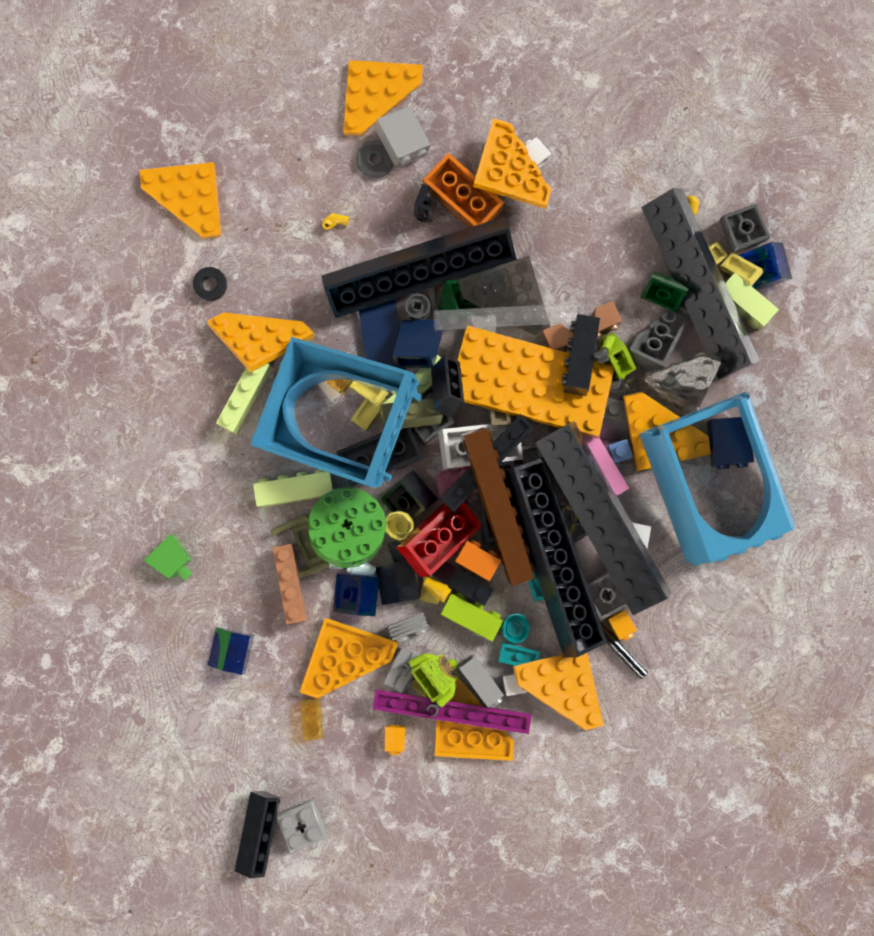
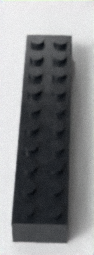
(419, 267)
(695, 268)
(603, 518)
(554, 558)

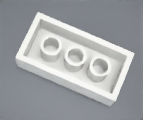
(454, 452)

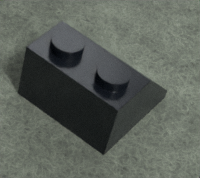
(410, 496)
(397, 583)

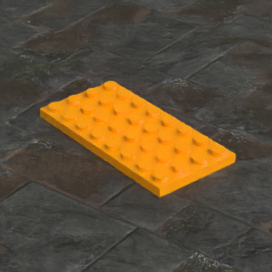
(527, 381)

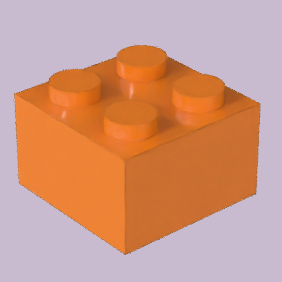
(478, 560)

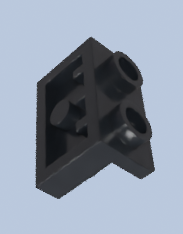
(421, 207)

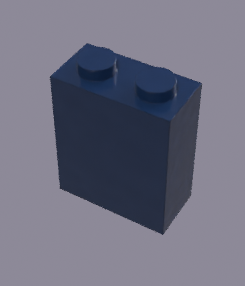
(417, 344)
(729, 443)

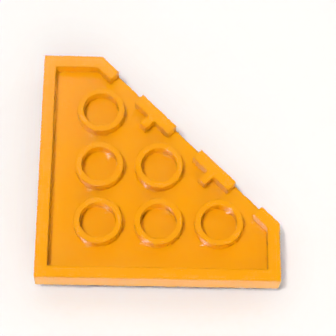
(375, 90)
(509, 169)
(188, 194)
(257, 338)
(645, 414)
(343, 656)
(563, 685)
(468, 740)

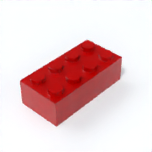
(438, 538)

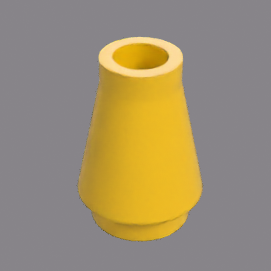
(437, 589)

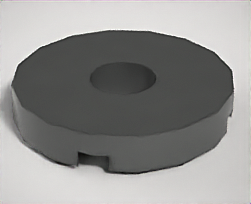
(370, 169)

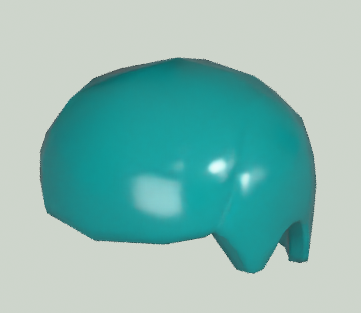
(515, 628)

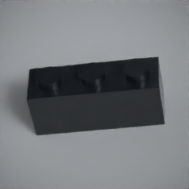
(447, 386)

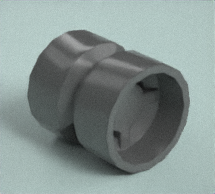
(417, 307)

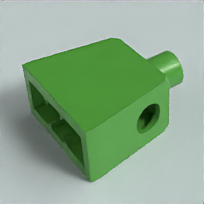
(171, 559)

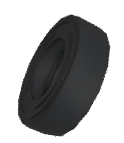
(207, 272)

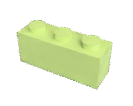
(750, 303)

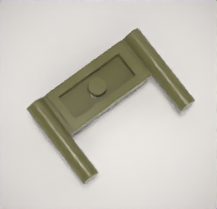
(300, 530)

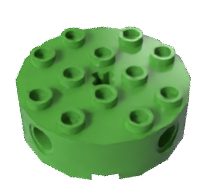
(333, 540)

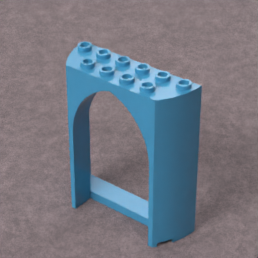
(308, 365)
(696, 538)

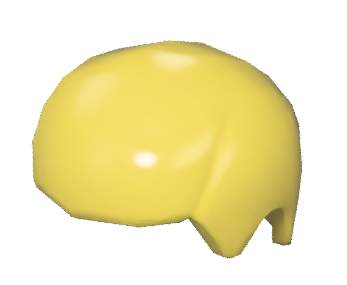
(399, 525)

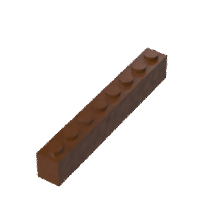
(498, 506)

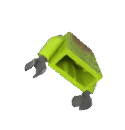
(617, 355)
(435, 676)

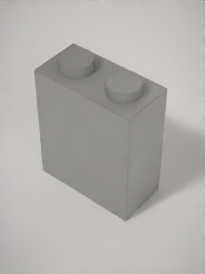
(402, 136)
(481, 681)

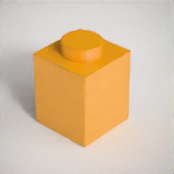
(621, 625)
(395, 739)

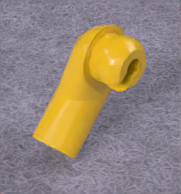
(333, 220)

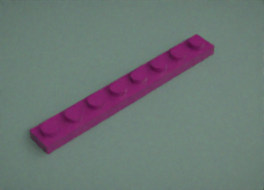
(453, 711)

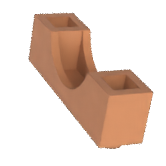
(558, 335)
(289, 583)

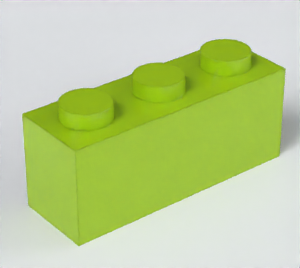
(472, 616)

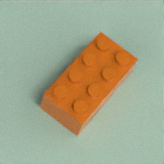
(454, 189)

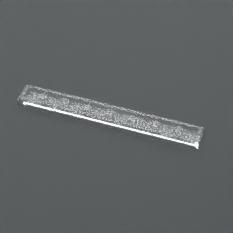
(506, 316)

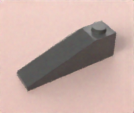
(655, 344)
(614, 422)

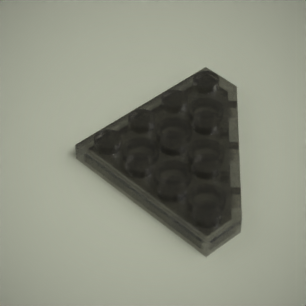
(504, 286)
(679, 386)

